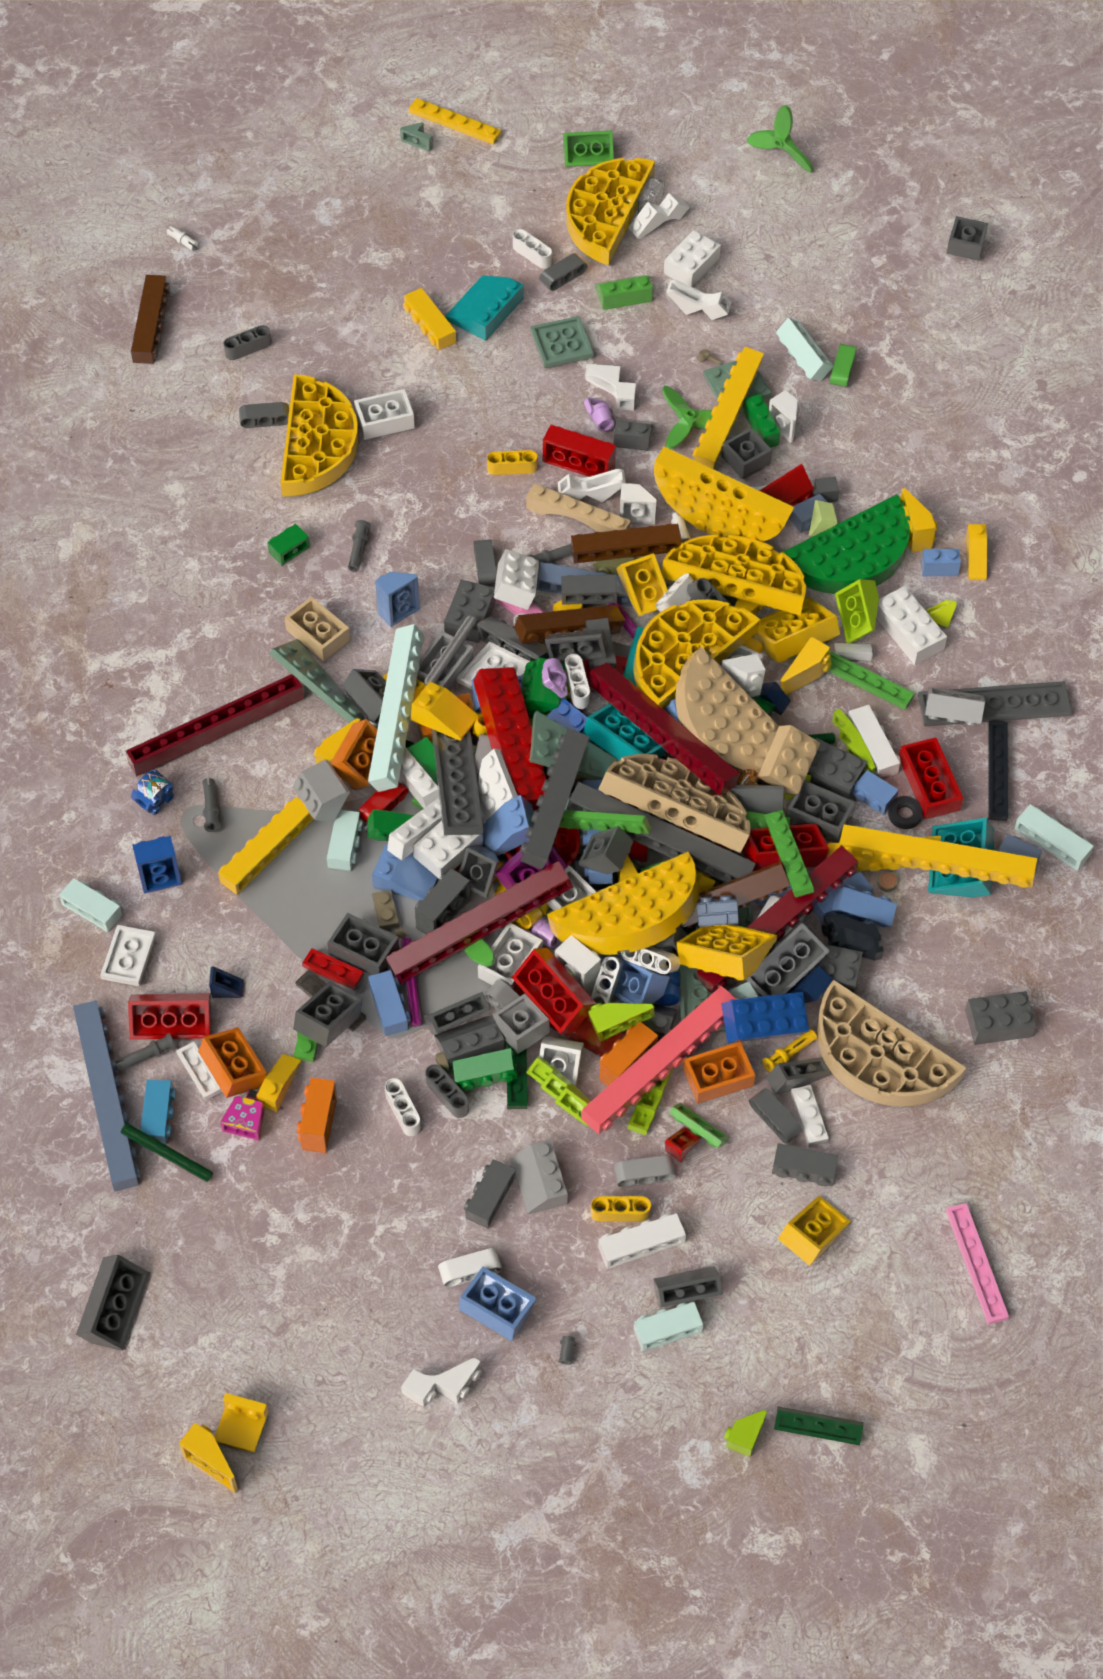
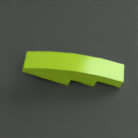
(852, 739)
(559, 1087)
(647, 1107)

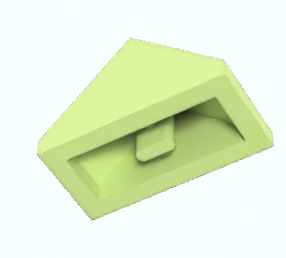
(822, 517)

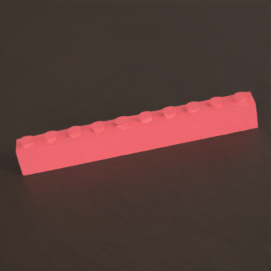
(656, 1063)

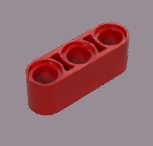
(383, 800)

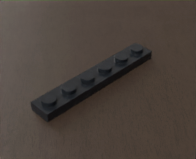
(997, 770)

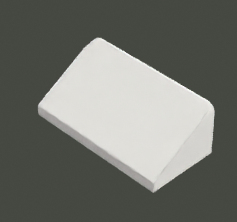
(853, 651)

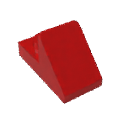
(680, 1143)

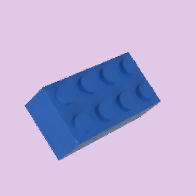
(765, 1017)

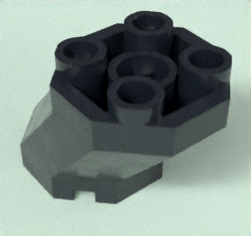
(853, 934)

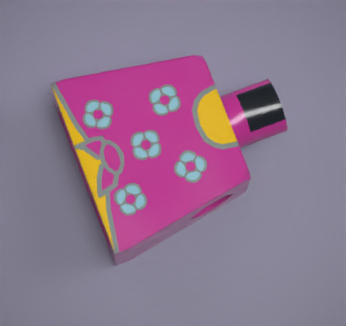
(244, 1116)

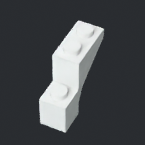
(653, 215)
(693, 300)
(608, 378)
(597, 486)
(451, 1383)

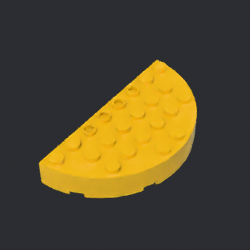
(604, 205)
(318, 437)
(717, 501)
(740, 570)
(680, 632)
(633, 910)

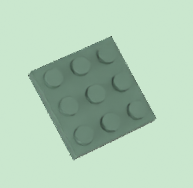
(561, 342)
(717, 376)

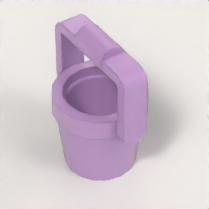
(600, 413)
(554, 677)
(543, 931)

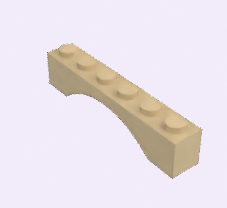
(548, 501)

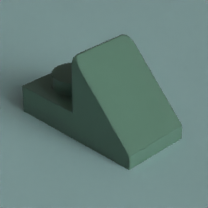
(416, 137)

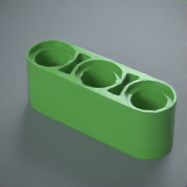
(843, 365)

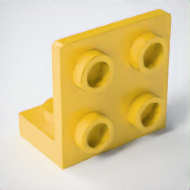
(241, 1423)

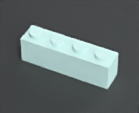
(804, 349)
(1054, 837)

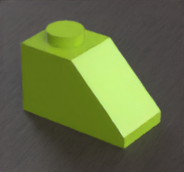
(745, 1433)

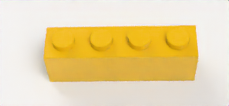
(429, 319)

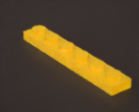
(455, 121)

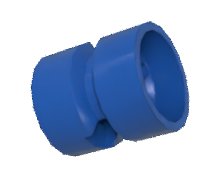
(672, 992)

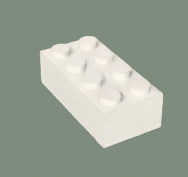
(910, 625)

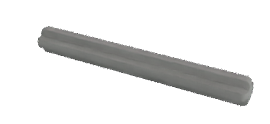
(451, 650)

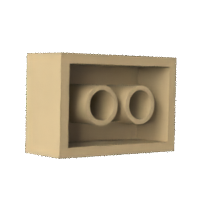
(317, 628)
(789, 759)

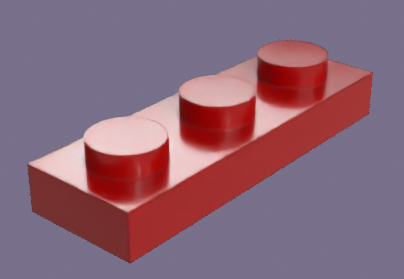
(333, 969)

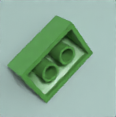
(587, 147)
(624, 292)

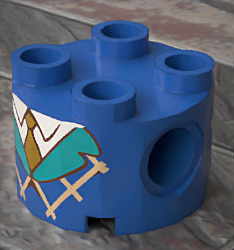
(153, 791)

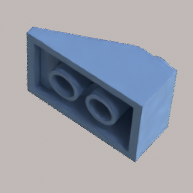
(508, 826)
(402, 877)

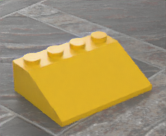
(788, 633)
(725, 950)

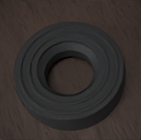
(905, 823)

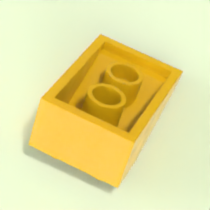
(921, 523)
(642, 583)
(807, 666)
(442, 712)
(813, 1230)
(203, 1451)

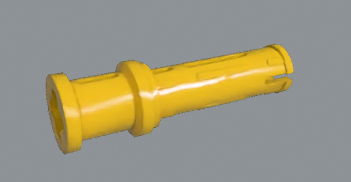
(784, 1054)

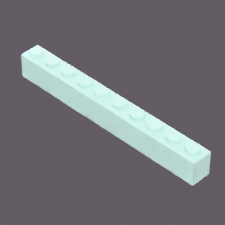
(396, 708)

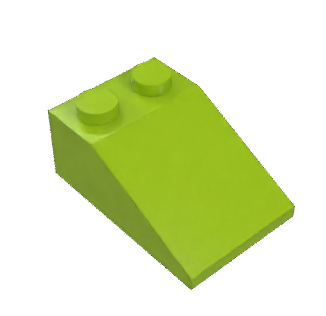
(858, 608)
(617, 1017)

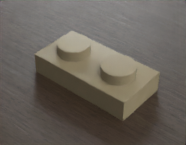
(385, 909)

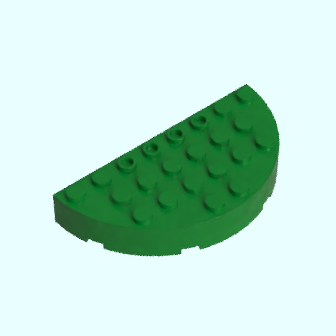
(859, 548)

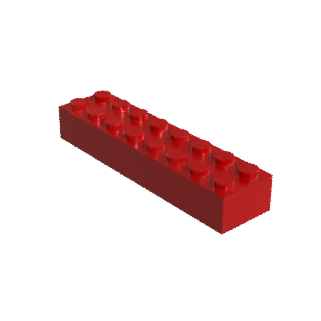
(509, 728)

